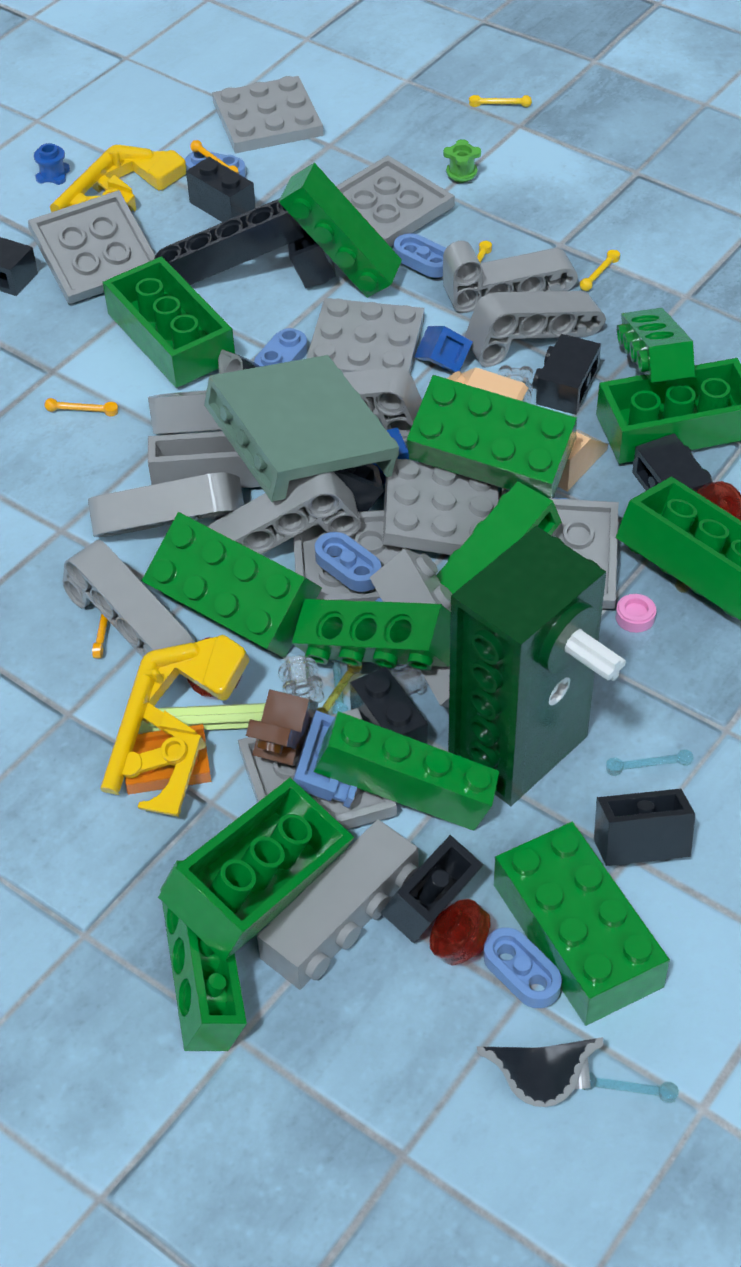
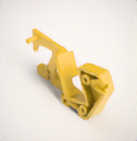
(155, 167)
(209, 663)

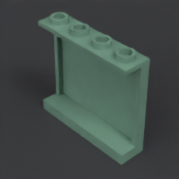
(297, 422)

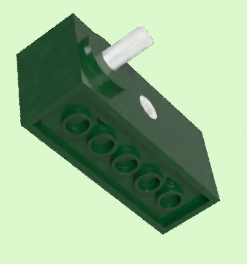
(526, 660)

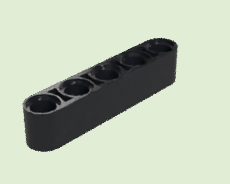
(232, 242)

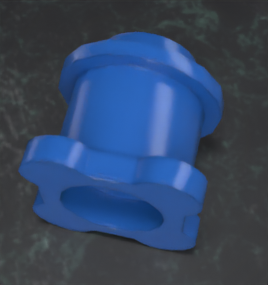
(51, 164)

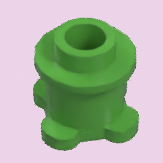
(462, 161)

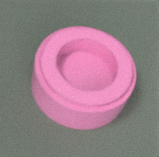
(635, 613)

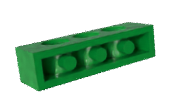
(657, 345)
(374, 633)
(205, 989)

